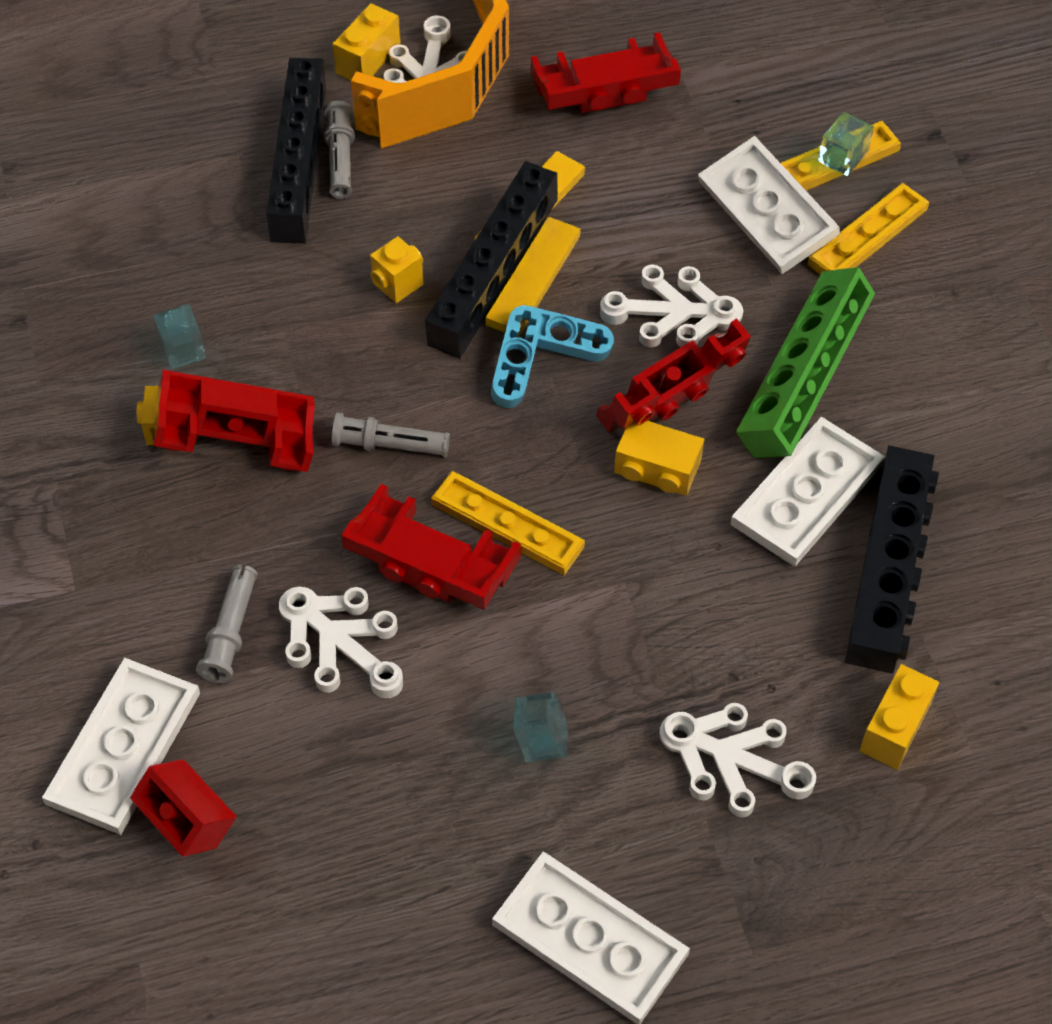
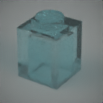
(845, 143)
(179, 336)
(540, 727)

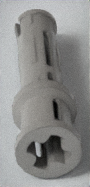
(339, 137)
(372, 434)
(224, 638)

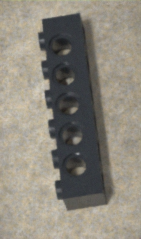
(296, 151)
(491, 260)
(869, 643)

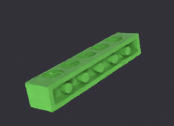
(805, 363)

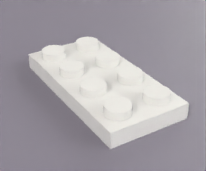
(769, 204)
(807, 491)
(119, 743)
(591, 937)

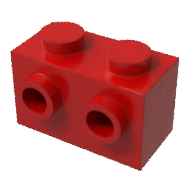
(183, 807)

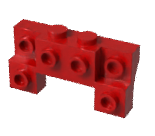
(606, 78)
(674, 380)
(234, 412)
(426, 557)

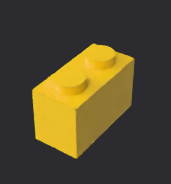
(366, 42)
(659, 457)
(899, 716)

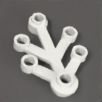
(437, 34)
(675, 308)
(338, 635)
(731, 753)

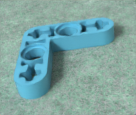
(539, 336)

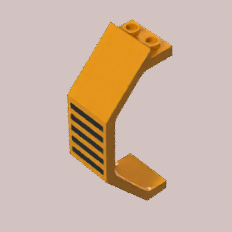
(440, 98)

